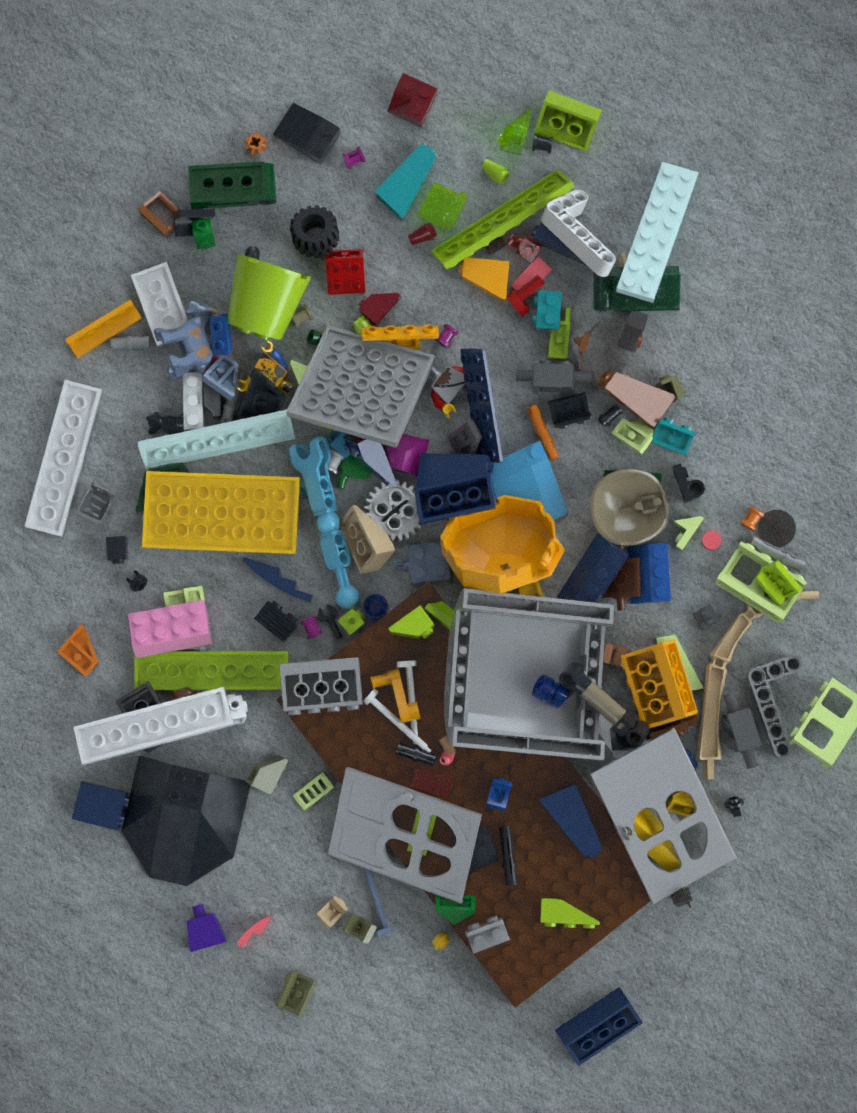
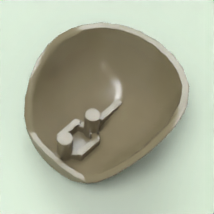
(629, 507)

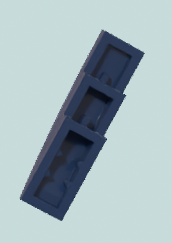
(272, 575)

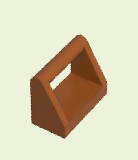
(156, 222)

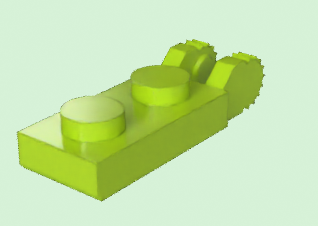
(560, 339)

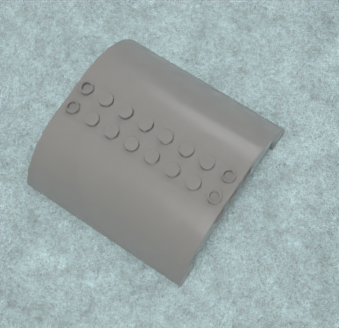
(497, 656)

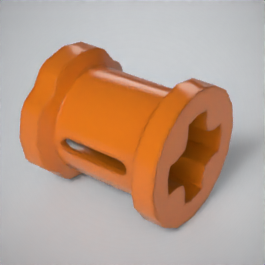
(751, 518)

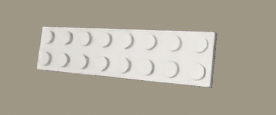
(63, 458)
(153, 726)

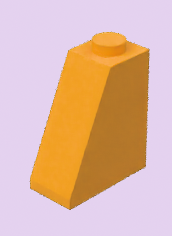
(486, 275)

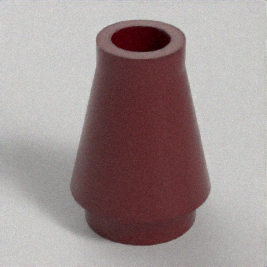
(422, 234)

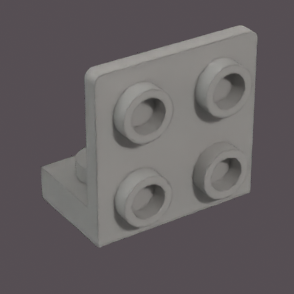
(487, 934)

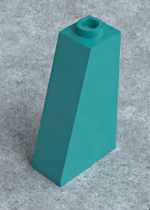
(405, 182)

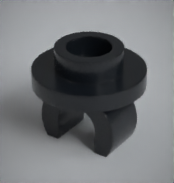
(138, 582)
(734, 804)

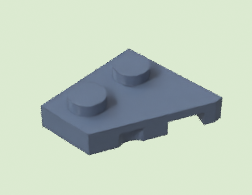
(222, 376)

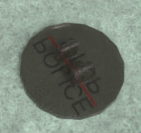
(777, 528)

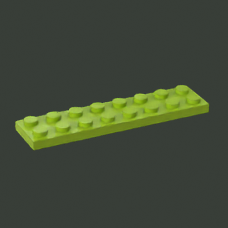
(502, 219)
(211, 670)

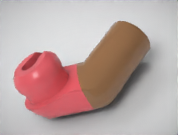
(448, 752)

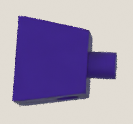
(204, 930)

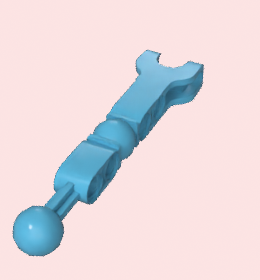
(322, 501)

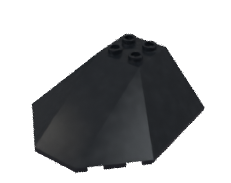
(183, 820)

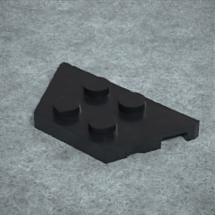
(260, 398)

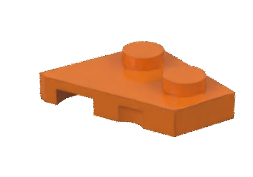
(79, 651)

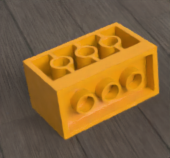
(659, 684)

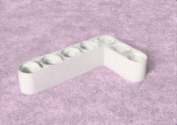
(561, 220)

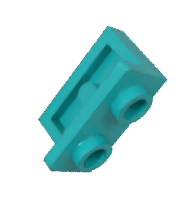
(548, 310)
(672, 436)

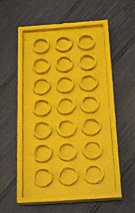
(221, 512)

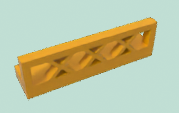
(103, 329)

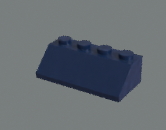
(455, 498)
(594, 571)
(598, 1026)

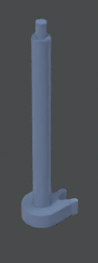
(384, 927)

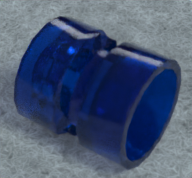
(375, 606)
(549, 690)

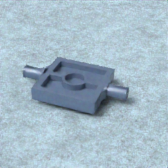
(426, 563)

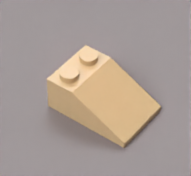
(366, 540)

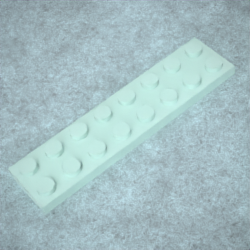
(657, 232)
(216, 440)

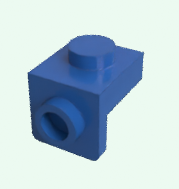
(499, 794)

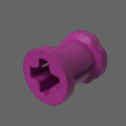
(353, 158)
(446, 336)
(311, 627)

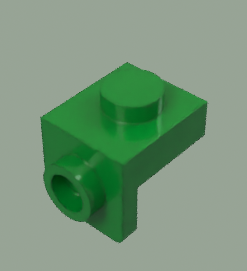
(203, 233)

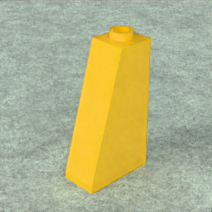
(646, 826)

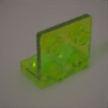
(442, 206)

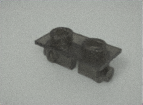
(682, 897)

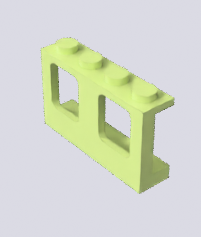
(754, 593)
(841, 727)

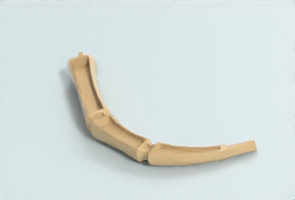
(709, 733)

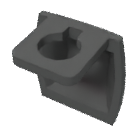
(95, 504)

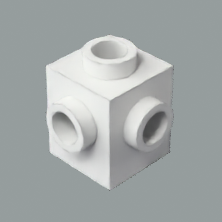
(237, 708)

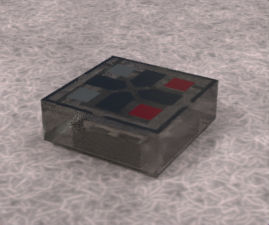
(495, 245)

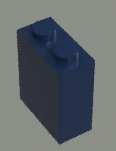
(100, 805)

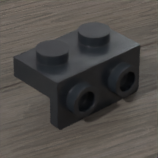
(569, 410)

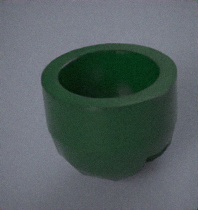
(314, 337)

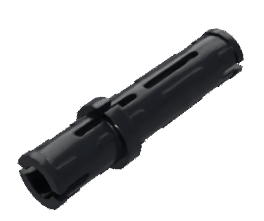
(508, 856)

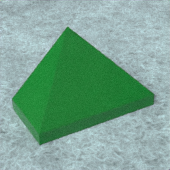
(454, 911)

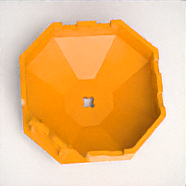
(512, 536)

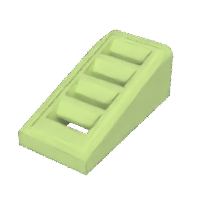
(326, 781)

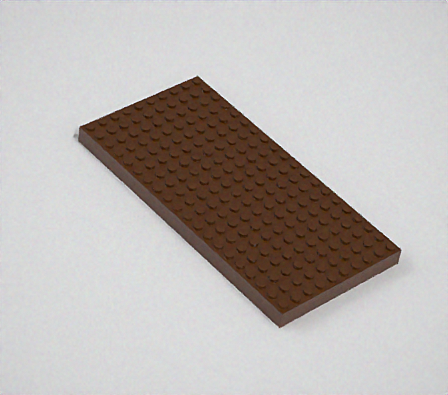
(544, 855)

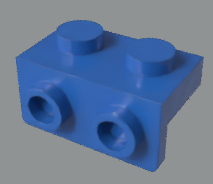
(220, 334)

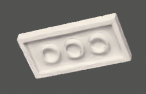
(159, 298)

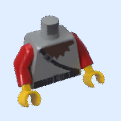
(447, 388)

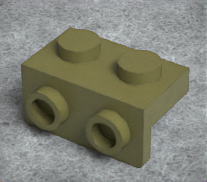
(296, 992)

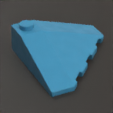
(529, 476)

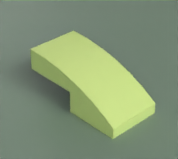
(183, 596)

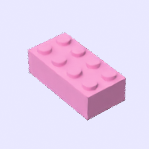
(170, 628)

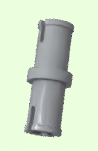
(130, 343)

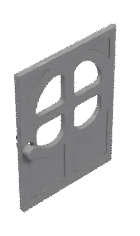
(645, 781)
(366, 824)

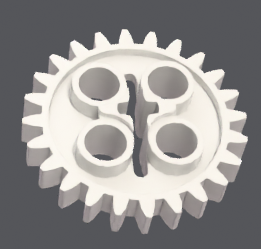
(383, 498)

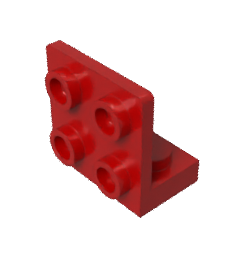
(345, 271)

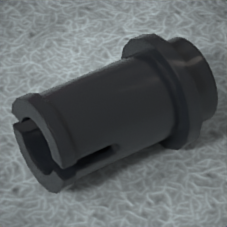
(607, 417)

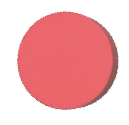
(711, 540)

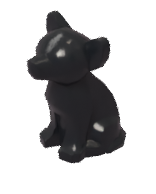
(168, 423)

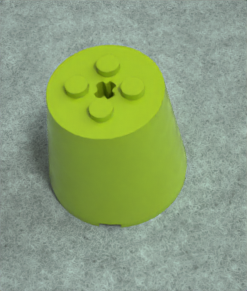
(264, 297)

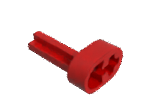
(517, 298)

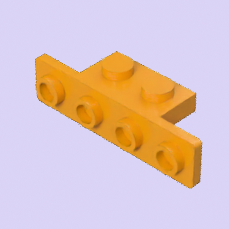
(404, 336)

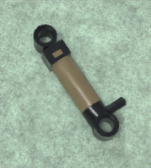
(622, 720)

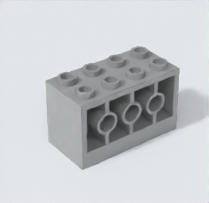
(313, 674)

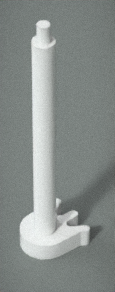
(410, 686)
(371, 699)

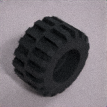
(314, 218)

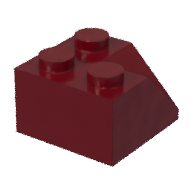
(412, 100)

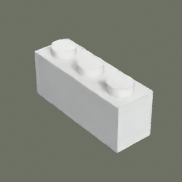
(193, 401)

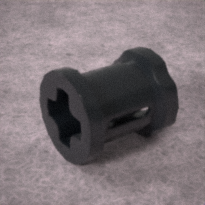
(542, 143)

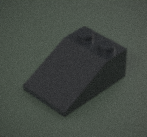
(307, 132)
(139, 698)

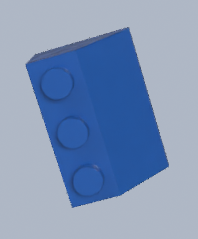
(653, 572)

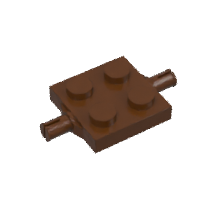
(626, 582)
(679, 725)

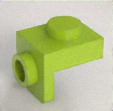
(352, 621)

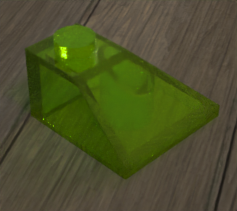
(514, 134)

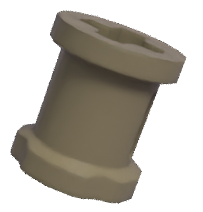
(302, 316)

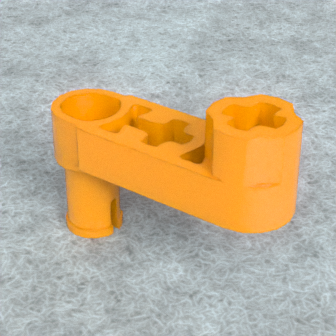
(407, 712)

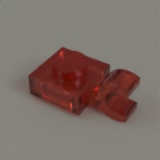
(527, 248)

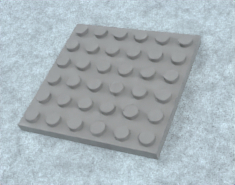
(361, 386)

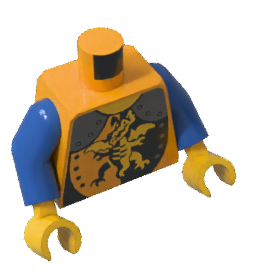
(273, 367)

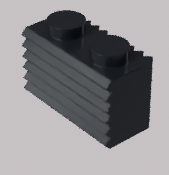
(276, 621)

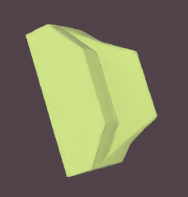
(634, 434)

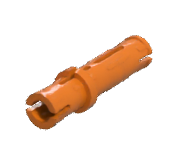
(542, 432)

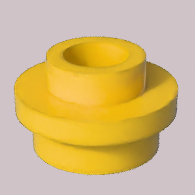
(440, 941)

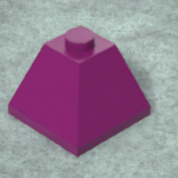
(407, 454)

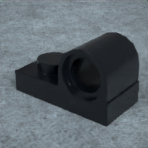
(684, 486)

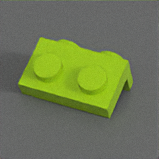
(777, 582)

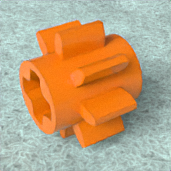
(259, 140)

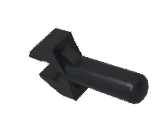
(331, 621)

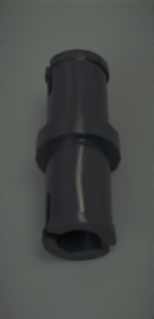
(416, 754)

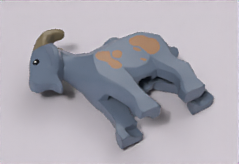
(192, 341)

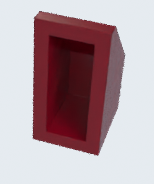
(378, 306)

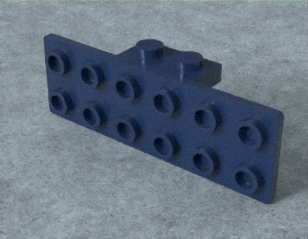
(481, 401)

